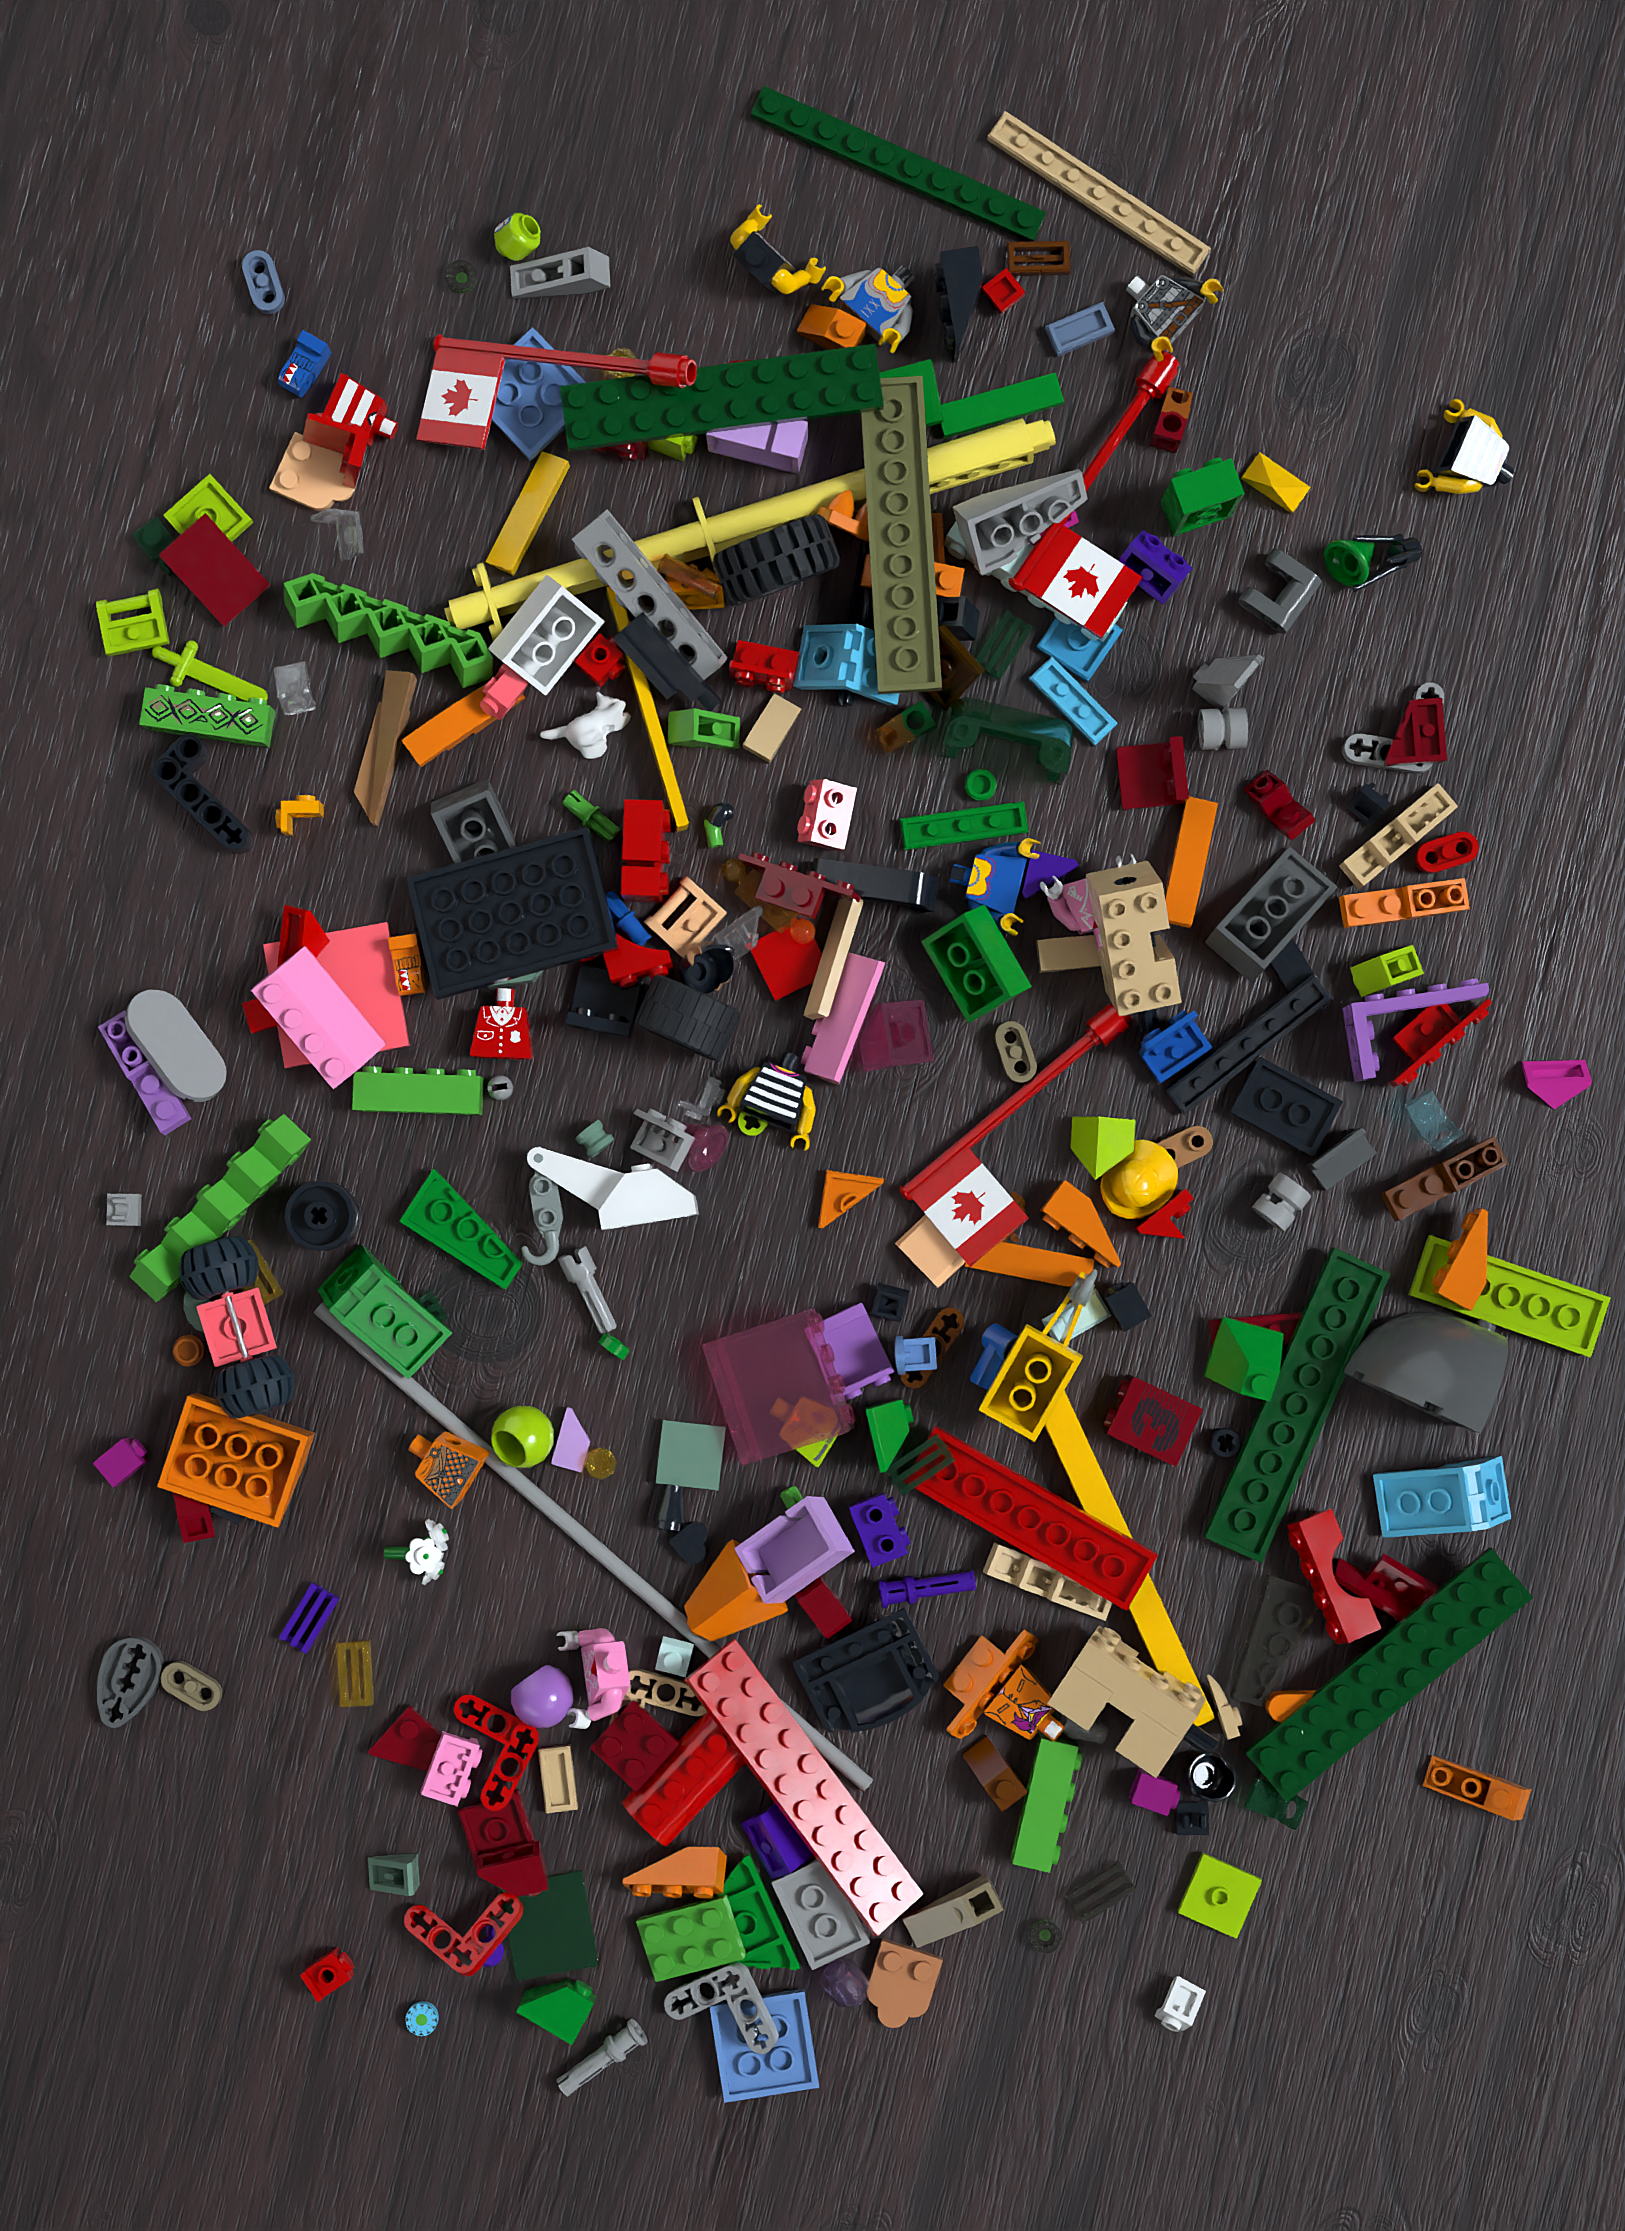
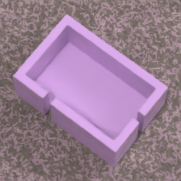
(772, 446)
(794, 1549)

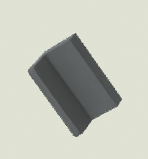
(1341, 1159)

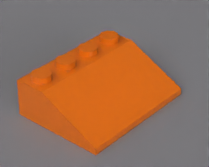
(235, 1463)

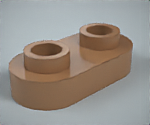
(1182, 1145)

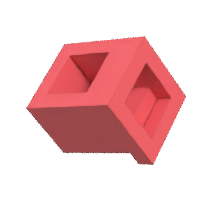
(502, 692)

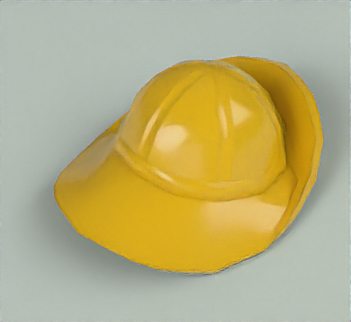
(1140, 1181)

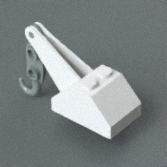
(620, 1198)

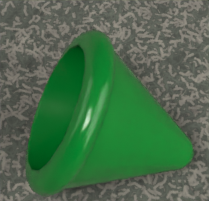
(1348, 561)

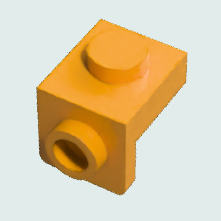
(303, 807)

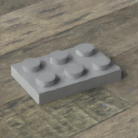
(819, 1914)

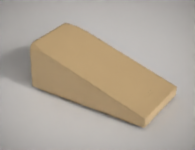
(771, 728)
(1067, 953)

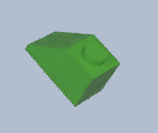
(703, 729)

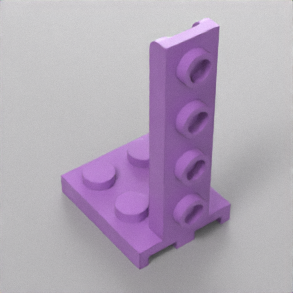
(1361, 1031)

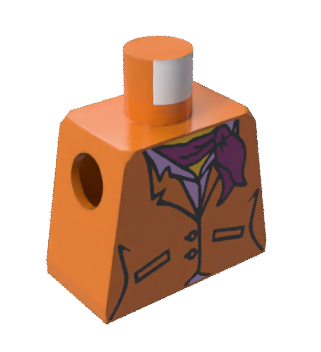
(1024, 1706)

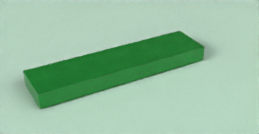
(1001, 405)
(964, 826)

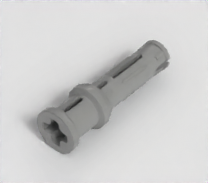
(612, 2051)

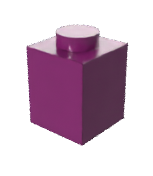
(122, 1461)
(1154, 1793)

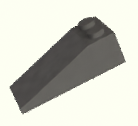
(1270, 914)

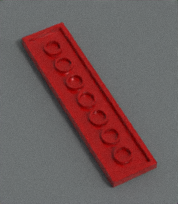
(1037, 1521)

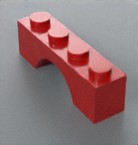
(1316, 1541)

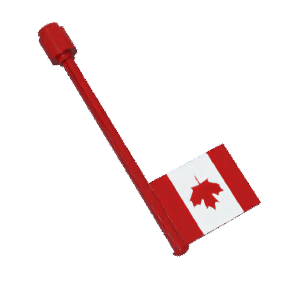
(470, 372)
(1070, 570)
(959, 1189)

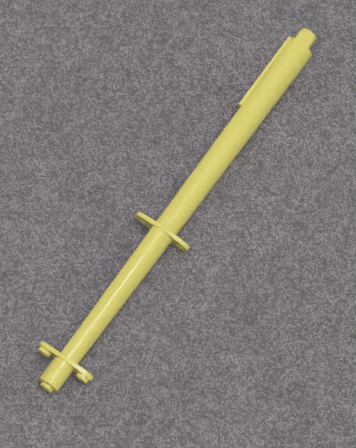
(948, 466)

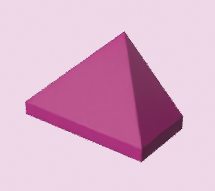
(1556, 1080)

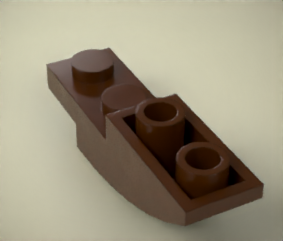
(1444, 1178)

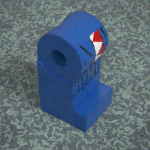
(304, 364)

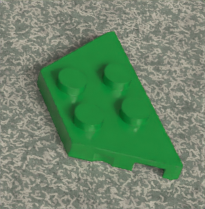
(757, 1919)

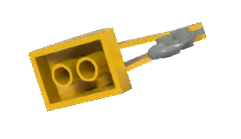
(1037, 1369)

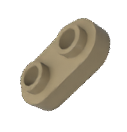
(1015, 1052)
(191, 1687)

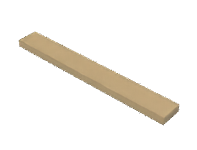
(1098, 193)

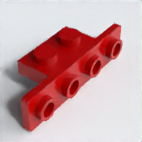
(1429, 1033)

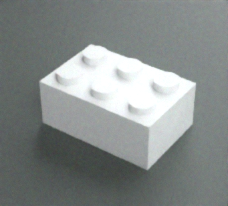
(546, 635)

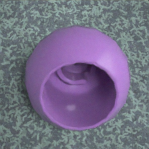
(543, 1697)

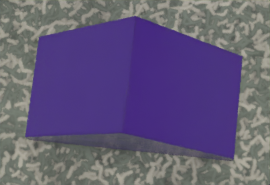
(1043, 870)

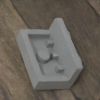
(662, 1140)

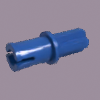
(626, 920)

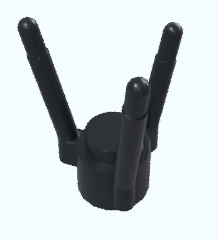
(1400, 553)

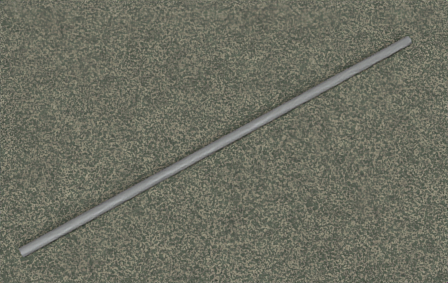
(575, 1530)

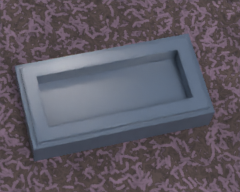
(1079, 329)

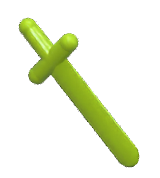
(187, 665)

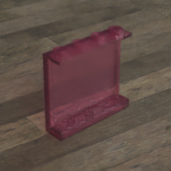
(779, 1386)

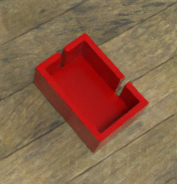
(645, 851)

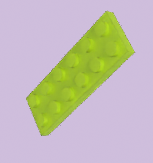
(1522, 1301)

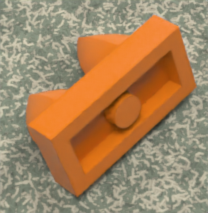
(840, 516)

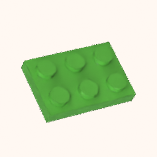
(691, 1938)

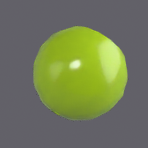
(522, 1436)

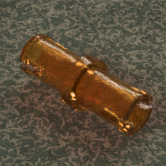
(689, 576)

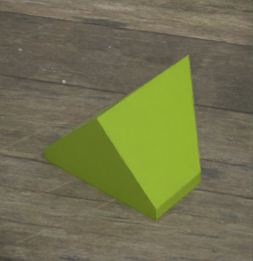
(1102, 1142)

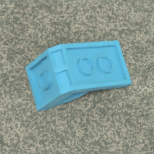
(1443, 1499)

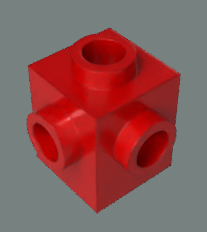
(601, 670)

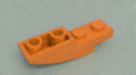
(1404, 903)

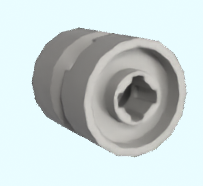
(1224, 728)
(1281, 1202)

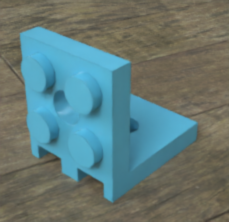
(848, 661)

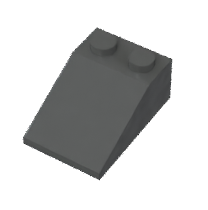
(472, 822)

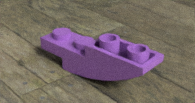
(159, 1100)

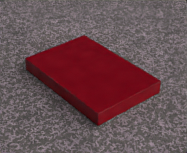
(214, 569)

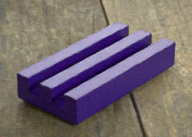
(295, 1640)

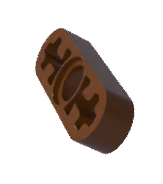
(953, 1333)

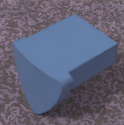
(915, 1354)

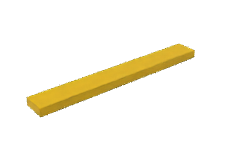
(652, 724)

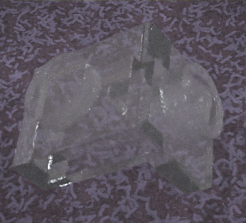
(294, 688)
(711, 1097)

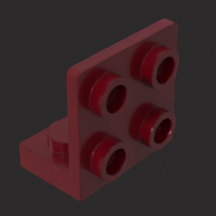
(1152, 774)

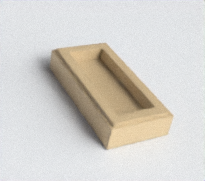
(558, 1778)

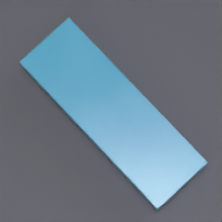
(1073, 701)

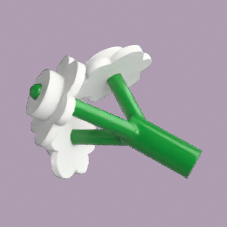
(422, 1553)

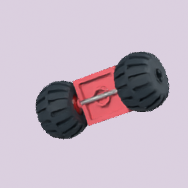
(236, 1327)

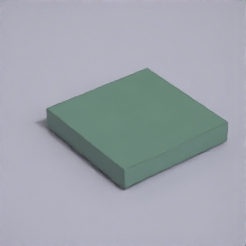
(690, 1454)

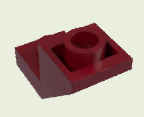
(1278, 805)
(193, 1519)
(823, 1607)

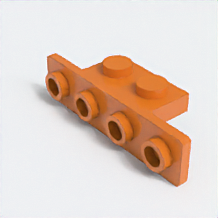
(982, 1677)

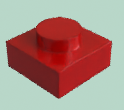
(1003, 291)

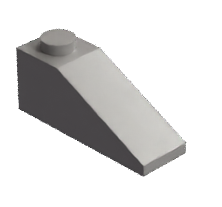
(561, 274)

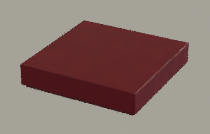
(496, 1830)

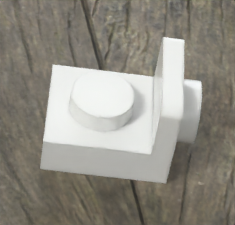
(1180, 2005)

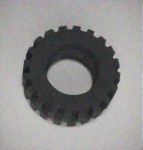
(776, 560)

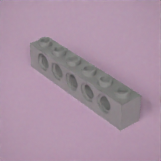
(647, 581)

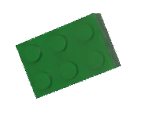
(1201, 496)
(976, 963)

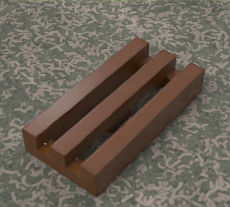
(1037, 270)

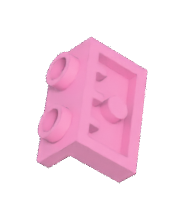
(450, 1768)

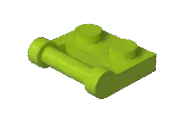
(133, 632)

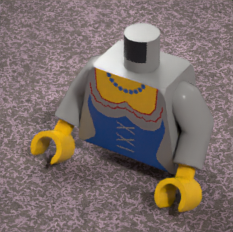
(877, 302)

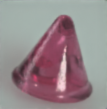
(708, 1145)

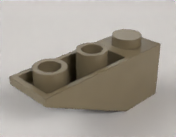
(954, 1912)

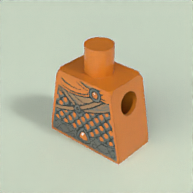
(448, 1465)

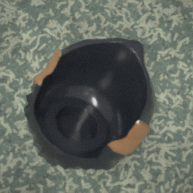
(707, 966)

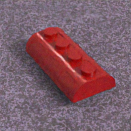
(685, 1781)

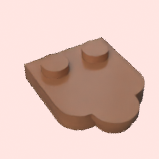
(902, 1982)

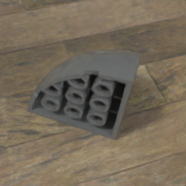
(1435, 1365)

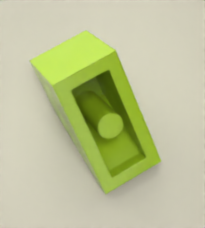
(1386, 970)

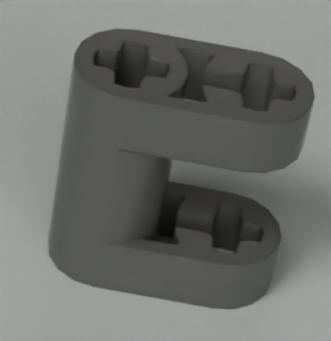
(1291, 601)

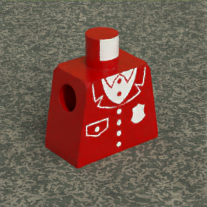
(502, 1030)

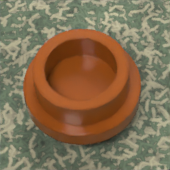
(188, 1350)

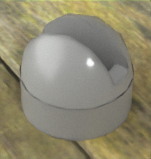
(501, 1094)

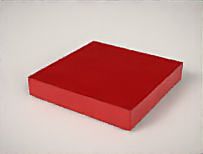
(786, 963)

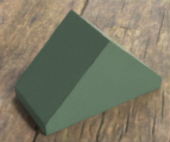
(394, 1874)

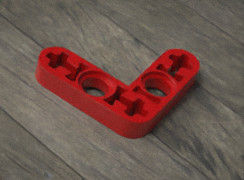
(507, 1737)
(470, 1942)

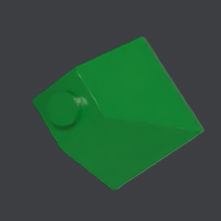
(1246, 1358)
(888, 1429)
(558, 2007)

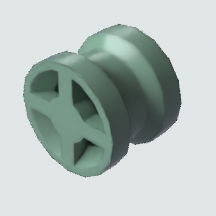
(594, 1139)

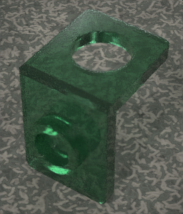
(1267, 1801)

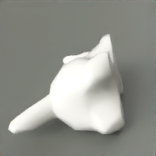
(590, 730)

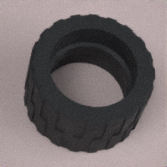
(687, 1018)

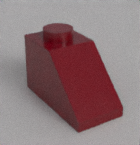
(515, 1869)

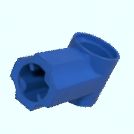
(997, 1344)

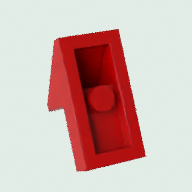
(1160, 1223)

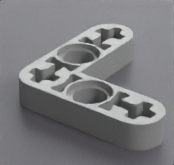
(1367, 740)
(734, 1994)

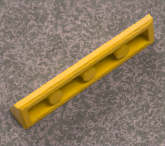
(528, 513)

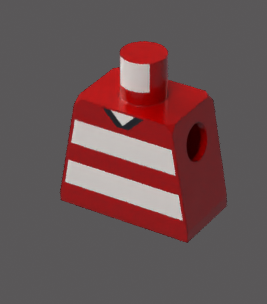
(358, 405)

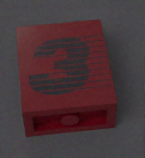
(1151, 1420)

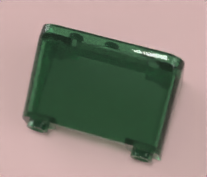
(1048, 734)

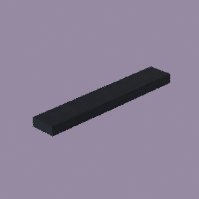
(1248, 1043)

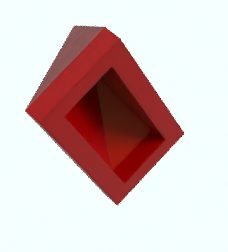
(300, 930)

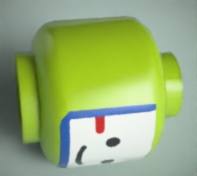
(517, 236)

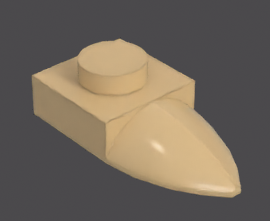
(1228, 1716)

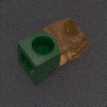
(905, 728)

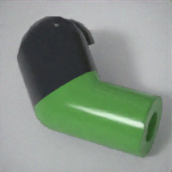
(713, 822)

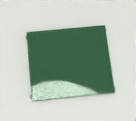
(554, 1929)

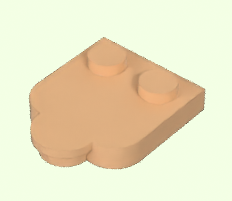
(310, 475)

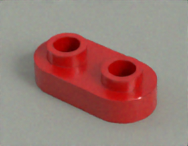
(1446, 853)

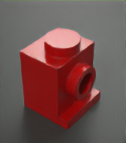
(317, 1982)

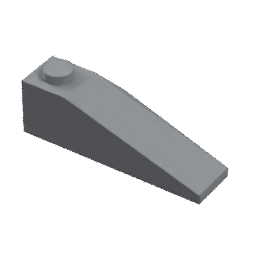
(1008, 519)
(1224, 678)

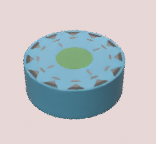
(422, 2018)

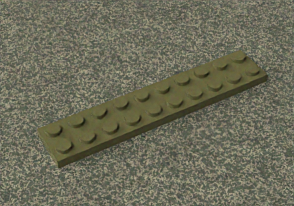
(901, 540)

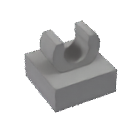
(124, 1209)

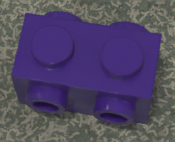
(1159, 567)
(875, 1530)

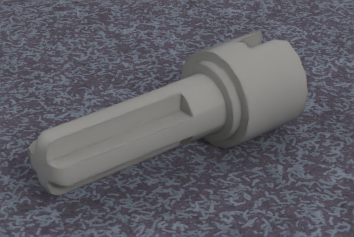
(582, 1275)

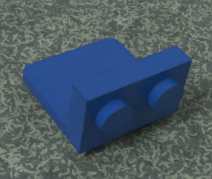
(1174, 1047)

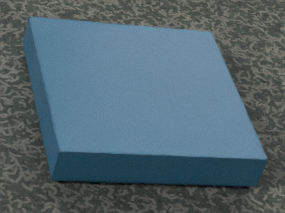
(1074, 649)

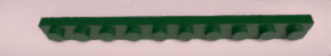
(898, 164)

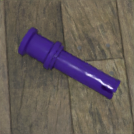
(965, 1582)

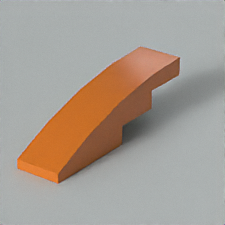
(449, 728)
(1189, 860)

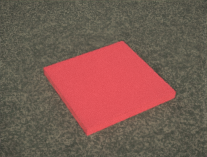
(365, 972)

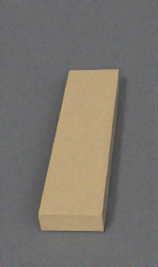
(833, 959)

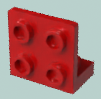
(345, 439)
(763, 666)

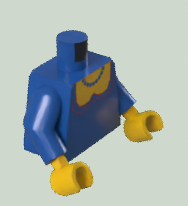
(996, 880)

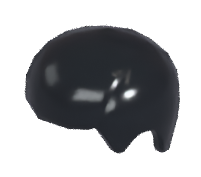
(1210, 1777)

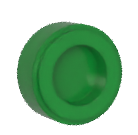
(980, 785)
(614, 1345)

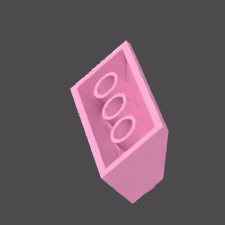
(318, 1017)
(840, 1029)

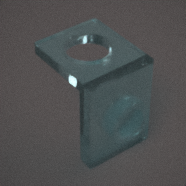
(1431, 1120)

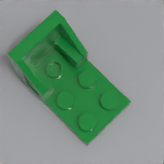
(382, 1312)

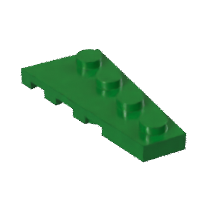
(456, 1228)

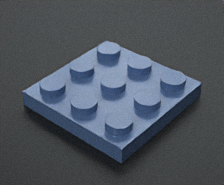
(530, 399)
(783, 2069)

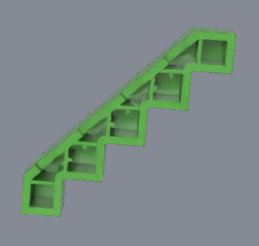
(388, 627)
(221, 1205)

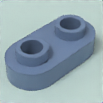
(263, 284)

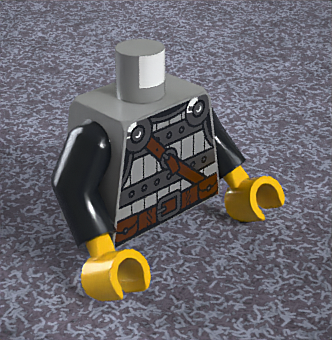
(1167, 309)

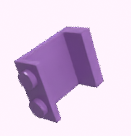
(856, 1350)

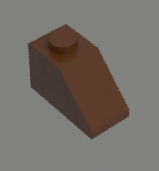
(994, 1773)

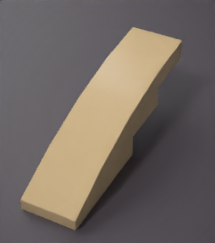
(1398, 836)
(1043, 1580)

